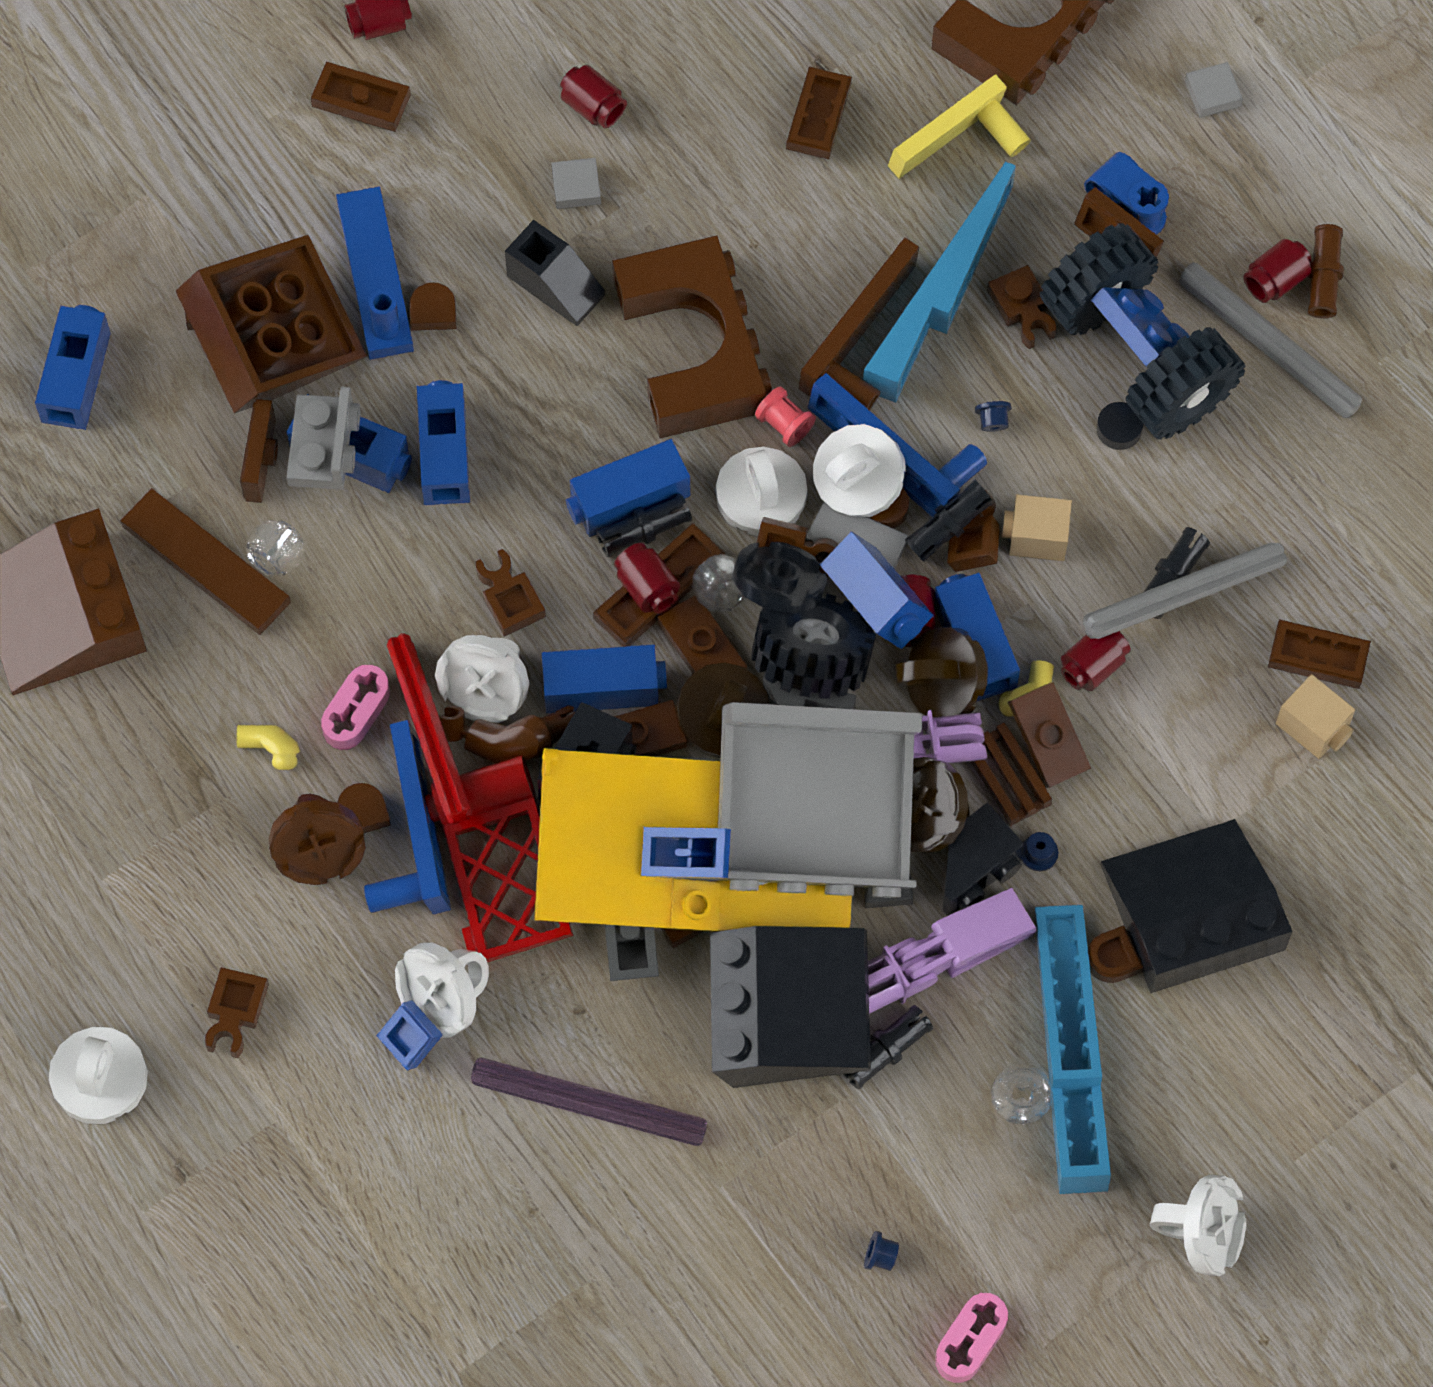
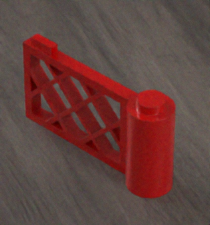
(495, 797)

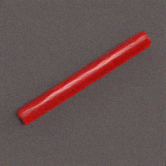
(429, 729)

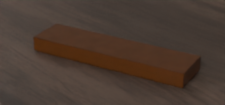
(205, 561)

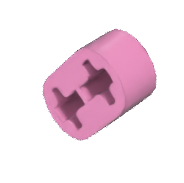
(363, 713)
(962, 1330)

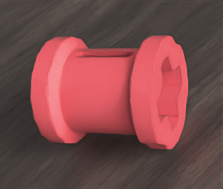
(785, 416)

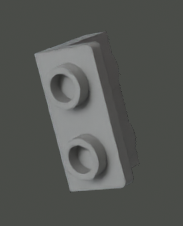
(321, 440)

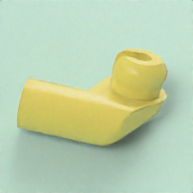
(1040, 674)
(274, 740)

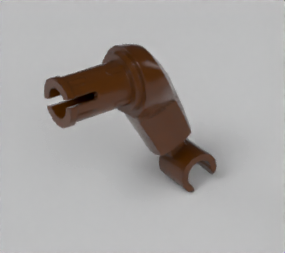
(502, 742)

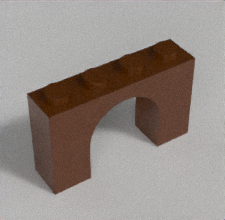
(1012, 53)
(696, 279)

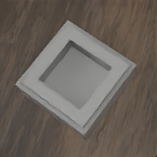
(1213, 89)
(576, 183)

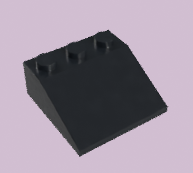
(1197, 905)
(789, 1003)

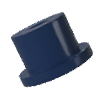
(993, 415)
(1040, 859)
(881, 1252)

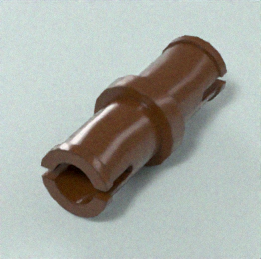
(1325, 271)

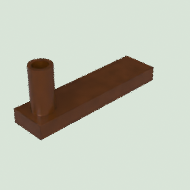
(855, 323)

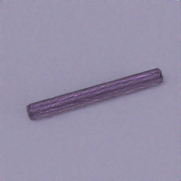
(589, 1101)

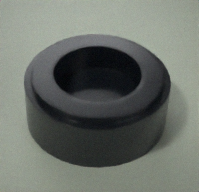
(1119, 426)

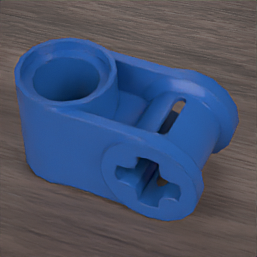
(1132, 190)

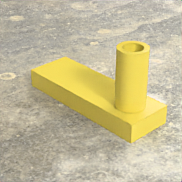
(980, 105)

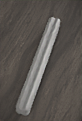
(1270, 340)
(1184, 590)

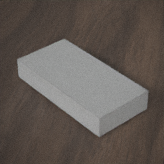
(837, 526)

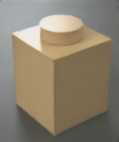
(1038, 527)
(1316, 717)

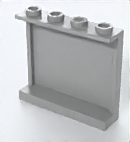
(817, 797)

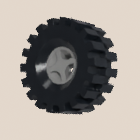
(814, 648)

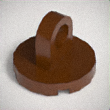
(316, 840)

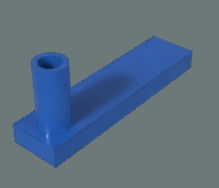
(374, 273)
(921, 480)
(429, 880)

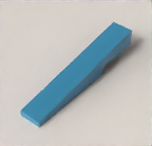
(940, 293)
(1072, 1050)

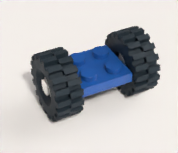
(1183, 371)

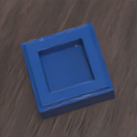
(409, 1035)

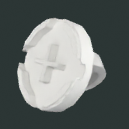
(859, 471)
(760, 485)
(483, 677)
(441, 985)
(98, 1075)
(1207, 1224)

